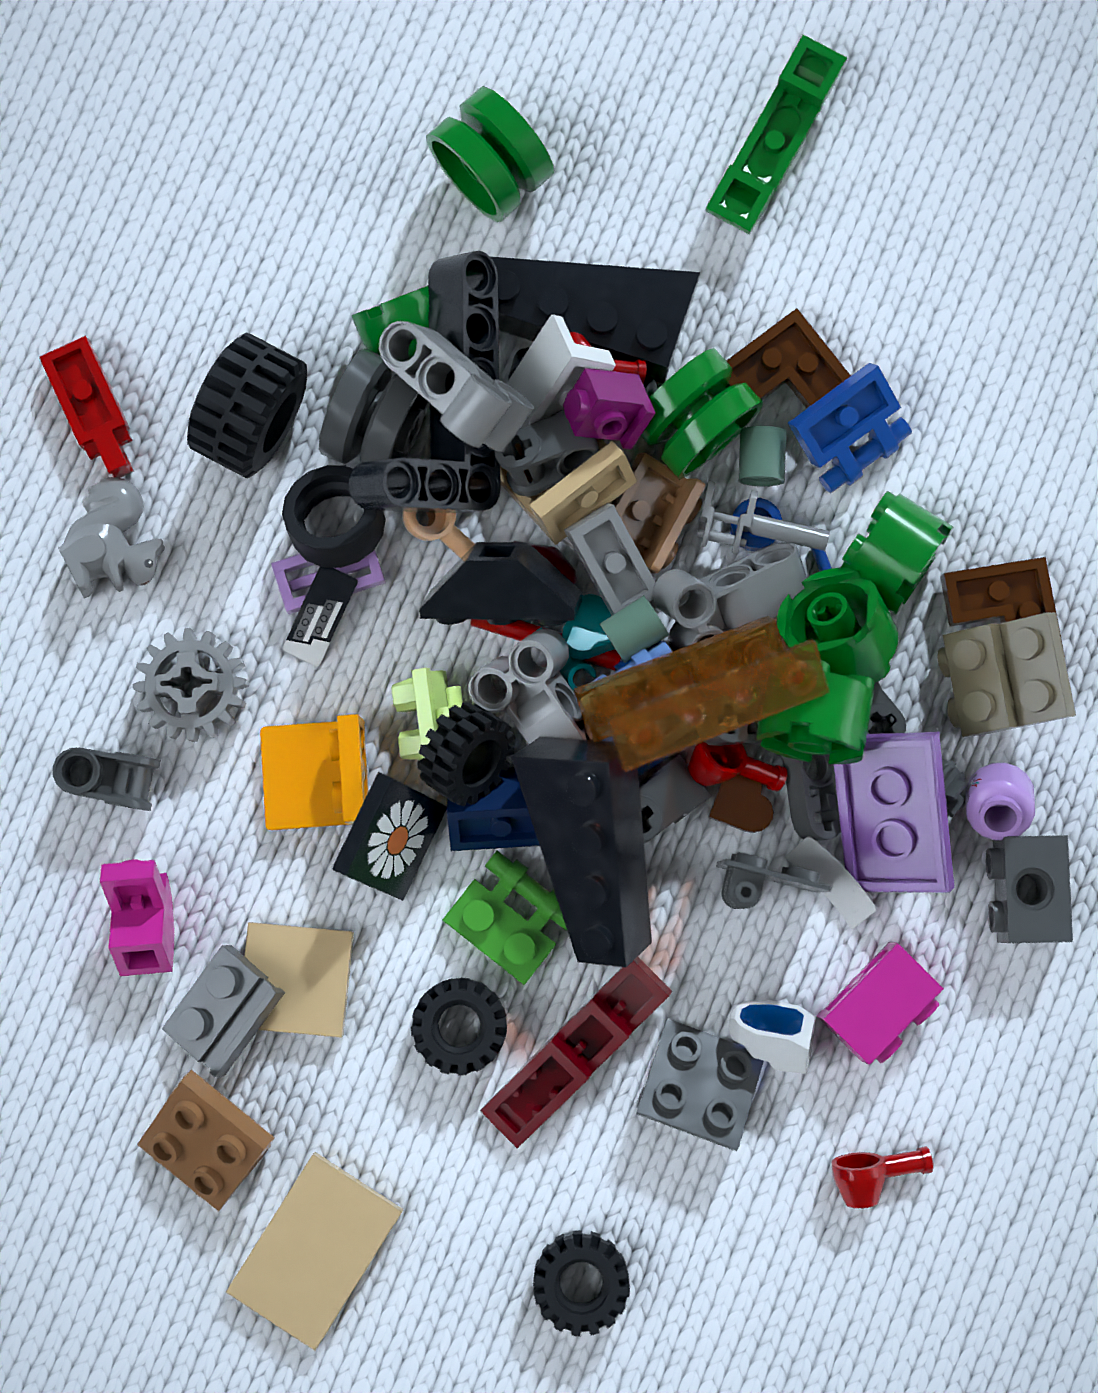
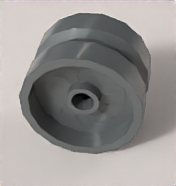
(371, 413)

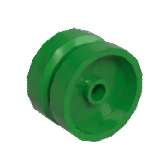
(490, 153)
(698, 413)

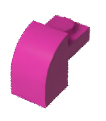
(140, 917)

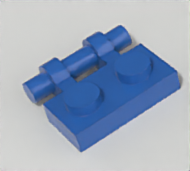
(843, 418)

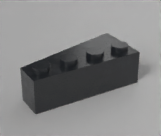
(614, 307)
(591, 844)

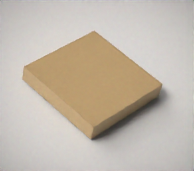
(312, 972)

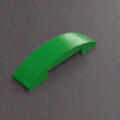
(777, 135)

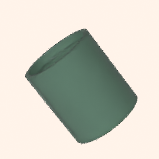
(762, 456)
(634, 628)

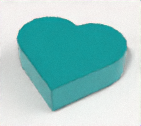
(585, 634)

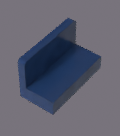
(493, 821)

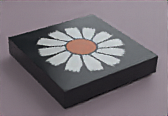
(389, 837)

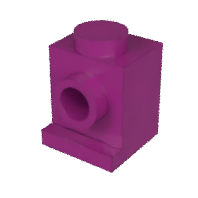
(608, 406)

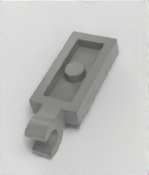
(611, 558)

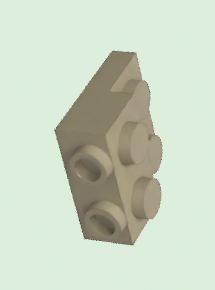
(1006, 675)

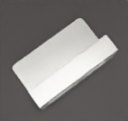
(553, 368)

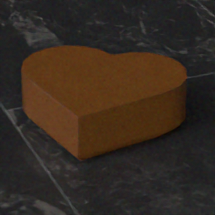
(742, 805)

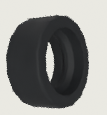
(329, 551)

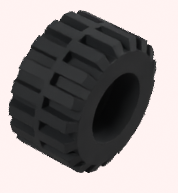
(246, 405)

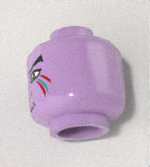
(1000, 801)

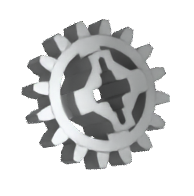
(190, 662)

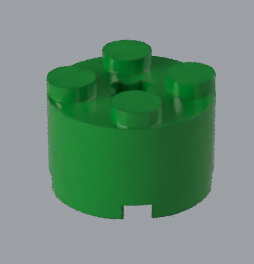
(897, 548)
(844, 620)
(824, 725)

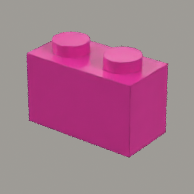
(881, 1004)

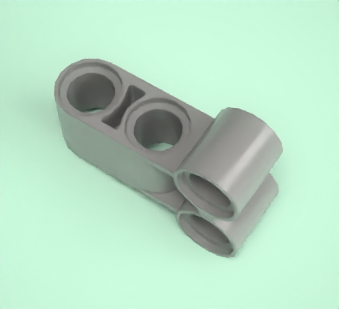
(475, 406)
(731, 595)
(536, 696)

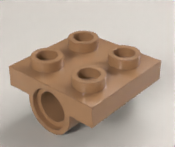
(205, 1140)

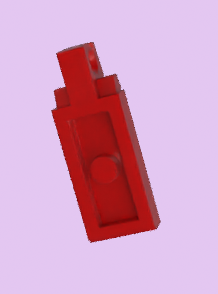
(89, 404)

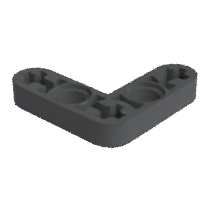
(798, 788)

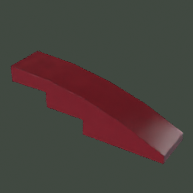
(575, 1051)

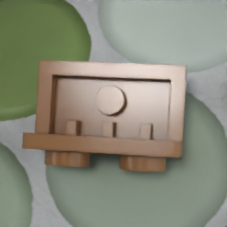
(658, 509)

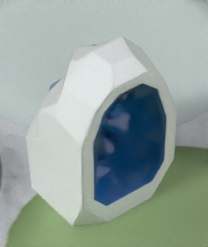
(775, 1033)

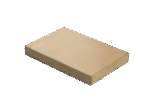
(314, 1250)

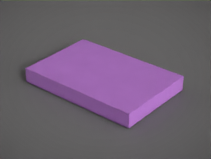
(896, 815)

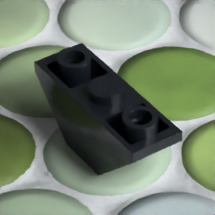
(502, 586)

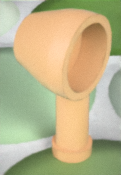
(440, 527)

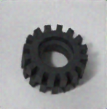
(466, 753)
(428, 1036)
(592, 1314)

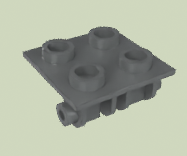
(747, 875)
(700, 1085)

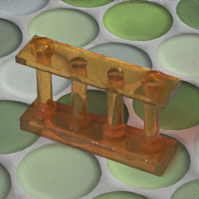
(700, 692)

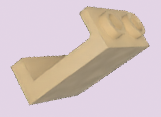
(579, 493)

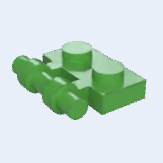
(500, 930)

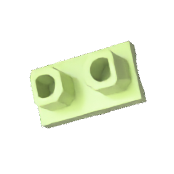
(431, 698)

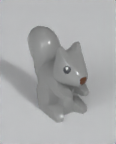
(97, 542)

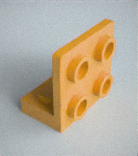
(314, 773)

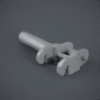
(758, 526)

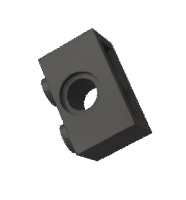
(1047, 863)

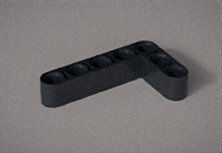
(457, 474)

